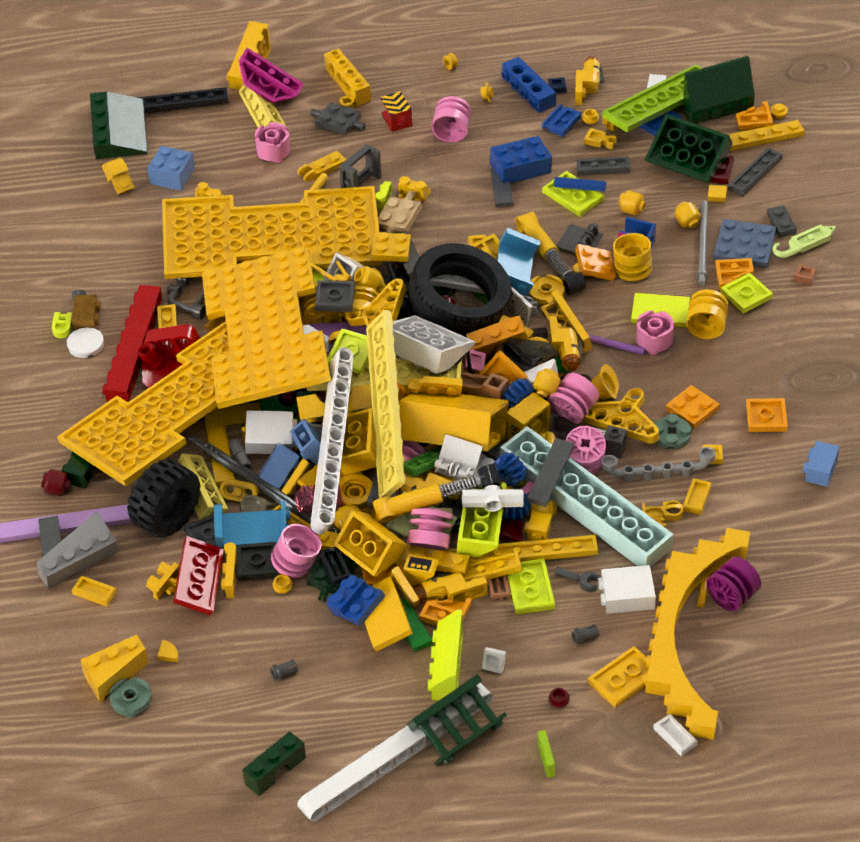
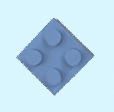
(171, 168)

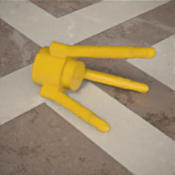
(339, 277)

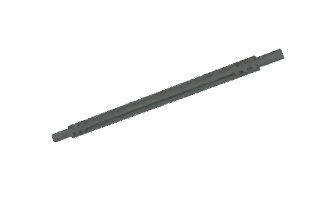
(249, 476)

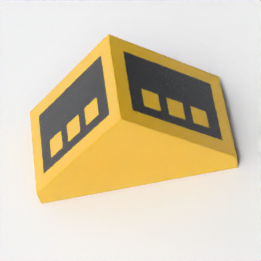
(419, 568)

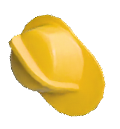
(606, 383)

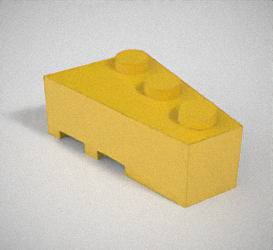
(113, 664)

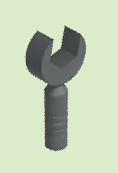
(584, 578)

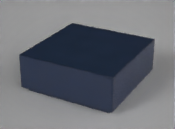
(558, 84)

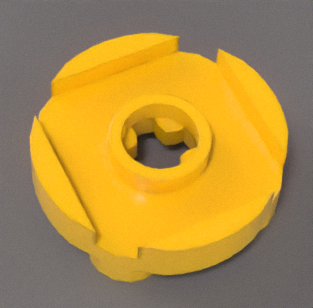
(540, 284)

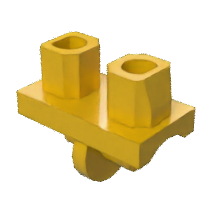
(166, 583)

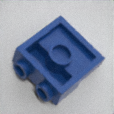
(354, 600)

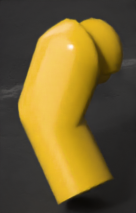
(549, 436)

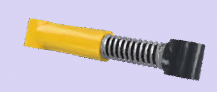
(529, 225)
(390, 507)

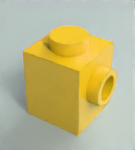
(539, 526)

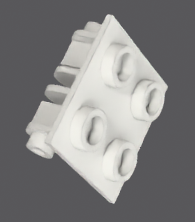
(458, 457)

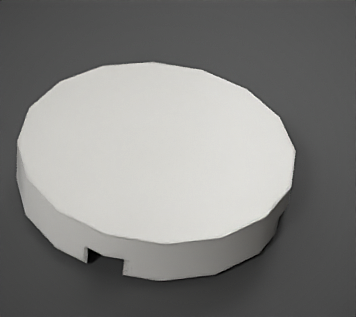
(85, 342)

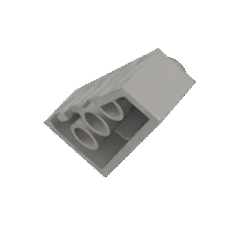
(78, 551)

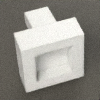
(493, 660)

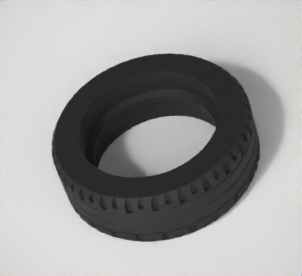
(464, 262)

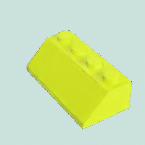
(479, 530)
(446, 656)

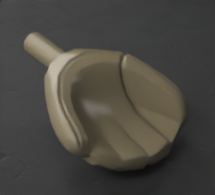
(254, 503)

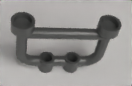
(175, 291)

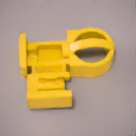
(660, 513)

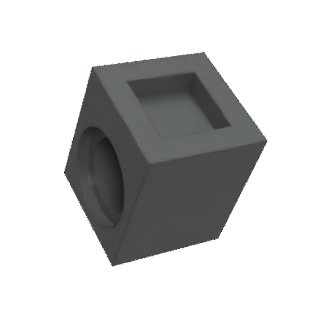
(615, 441)

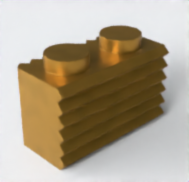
(86, 311)

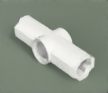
(492, 498)

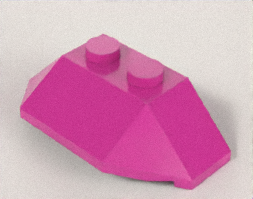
(267, 78)

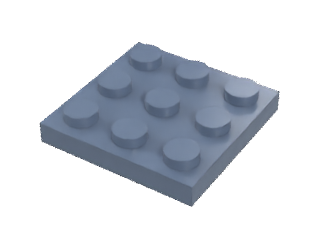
(745, 240)

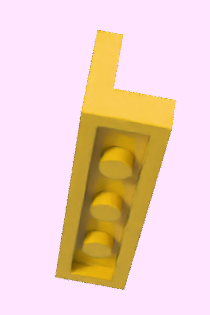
(569, 317)

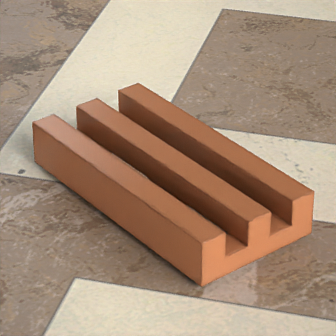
(500, 595)

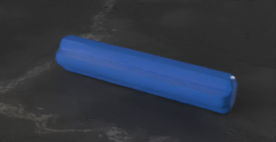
(582, 184)

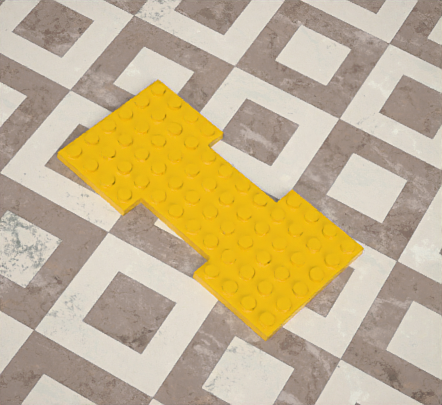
(213, 233)
(264, 328)
(134, 434)

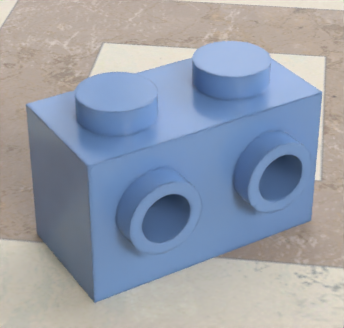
(307, 440)
(821, 463)
(279, 465)

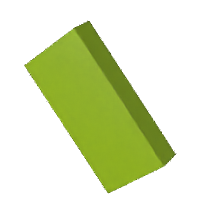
(546, 754)

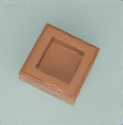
(805, 274)

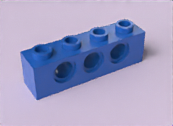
(528, 84)

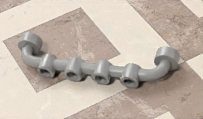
(706, 456)

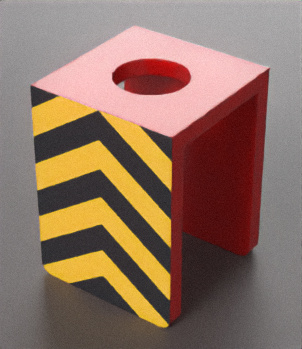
(398, 112)

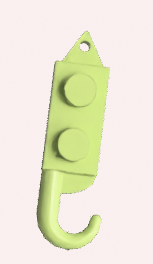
(806, 241)

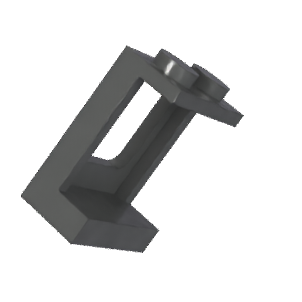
(349, 175)

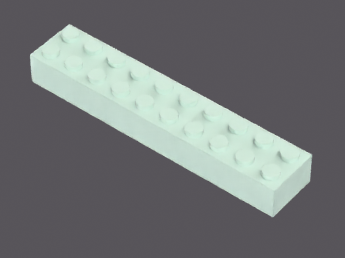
(595, 503)

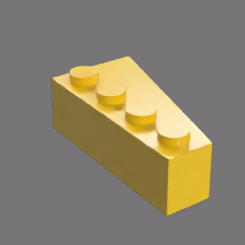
(258, 40)

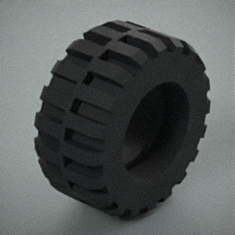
(164, 498)

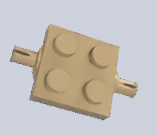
(399, 214)

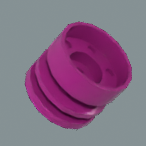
(733, 583)

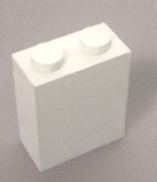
(268, 428)
(627, 589)

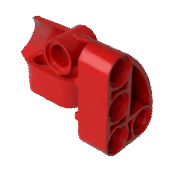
(160, 351)

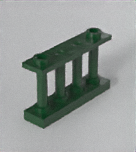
(455, 700)

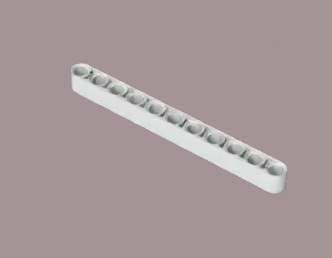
(332, 441)
(379, 762)

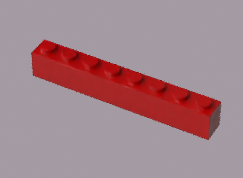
(127, 362)

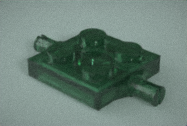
(319, 578)

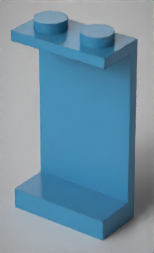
(516, 258)
(249, 526)

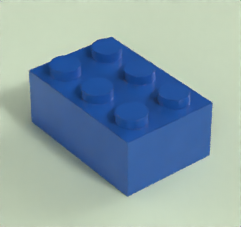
(521, 159)

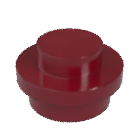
(559, 698)

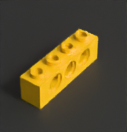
(347, 77)

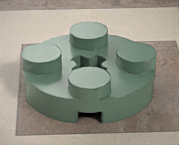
(677, 425)
(133, 706)

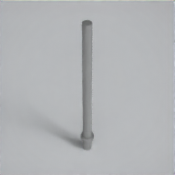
(702, 273)

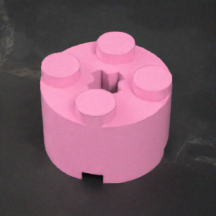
(272, 142)
(654, 331)

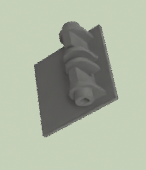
(579, 235)

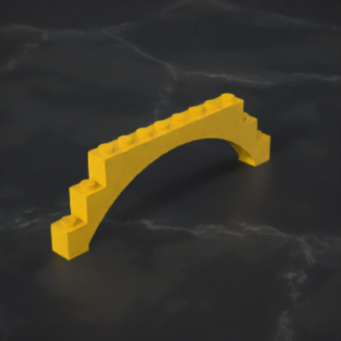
(664, 669)

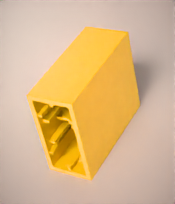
(467, 417)

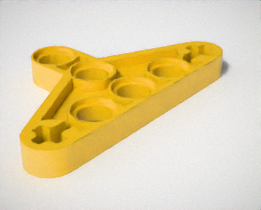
(380, 303)
(635, 417)

